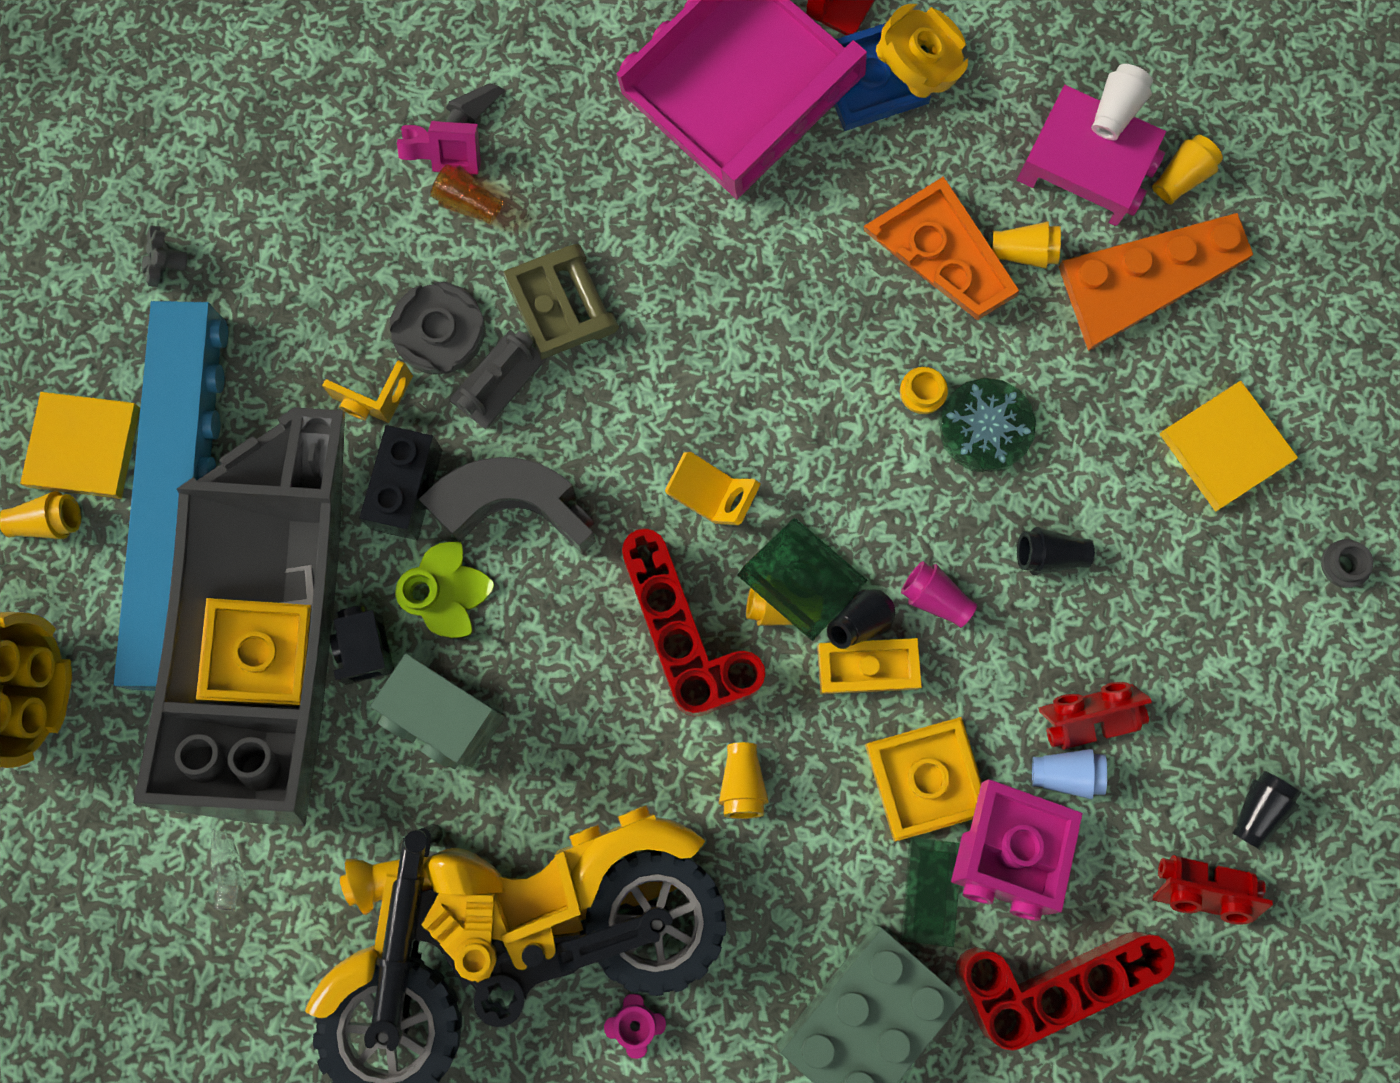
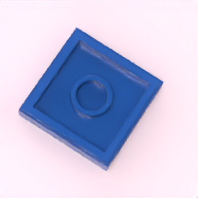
(878, 91)

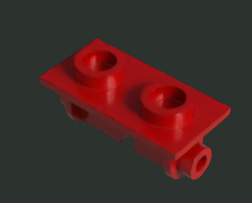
(1116, 707)
(1233, 895)

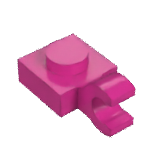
(442, 144)

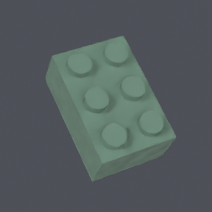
(870, 1016)

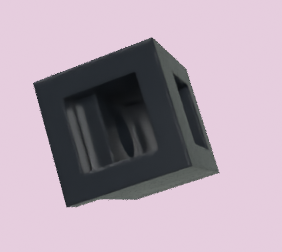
(360, 645)

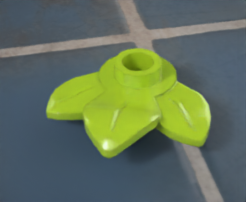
(451, 592)

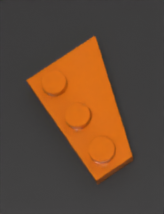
(945, 248)

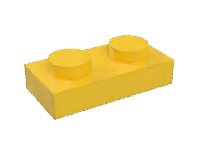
(869, 666)

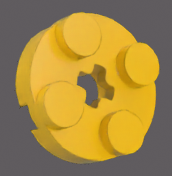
(903, 53)

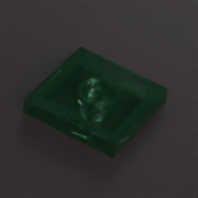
(802, 578)

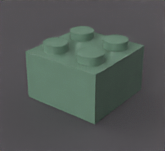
(431, 708)

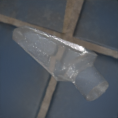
(226, 870)

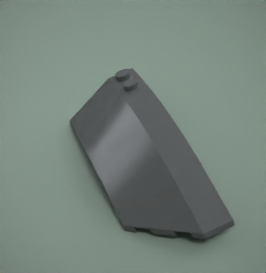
(236, 534)

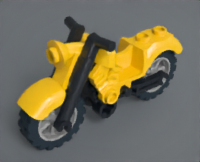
(508, 936)

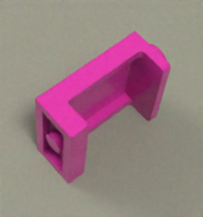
(1089, 165)

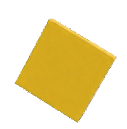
(80, 445)
(1228, 445)
(253, 652)
(926, 778)

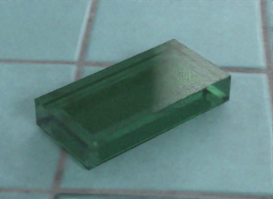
(929, 894)

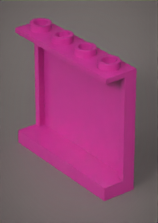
(739, 83)

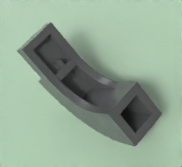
(503, 483)

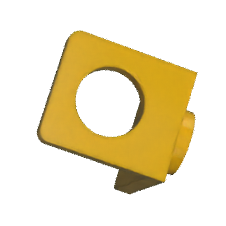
(362, 406)
(710, 490)

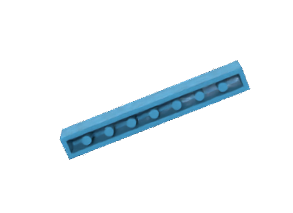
(171, 448)

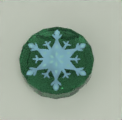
(987, 425)

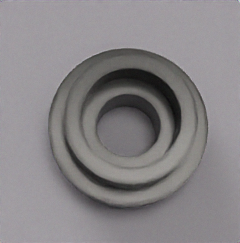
(1360, 559)

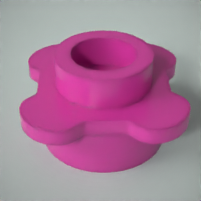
(634, 1041)

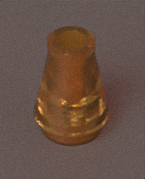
(465, 195)

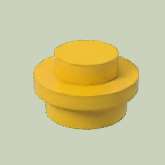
(923, 390)

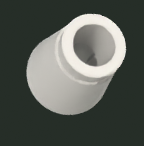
(1121, 100)

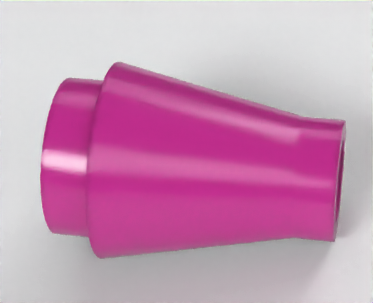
(937, 594)

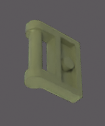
(547, 308)

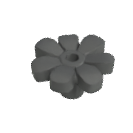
(160, 257)

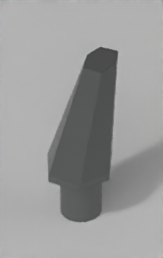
(473, 104)

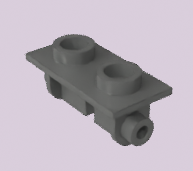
(498, 378)

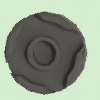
(443, 343)

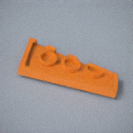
(1135, 279)

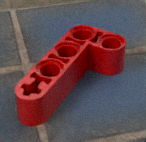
(680, 621)
(1071, 980)

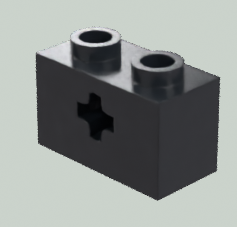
(400, 476)

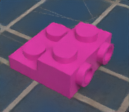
(1017, 851)

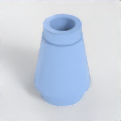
(1071, 773)

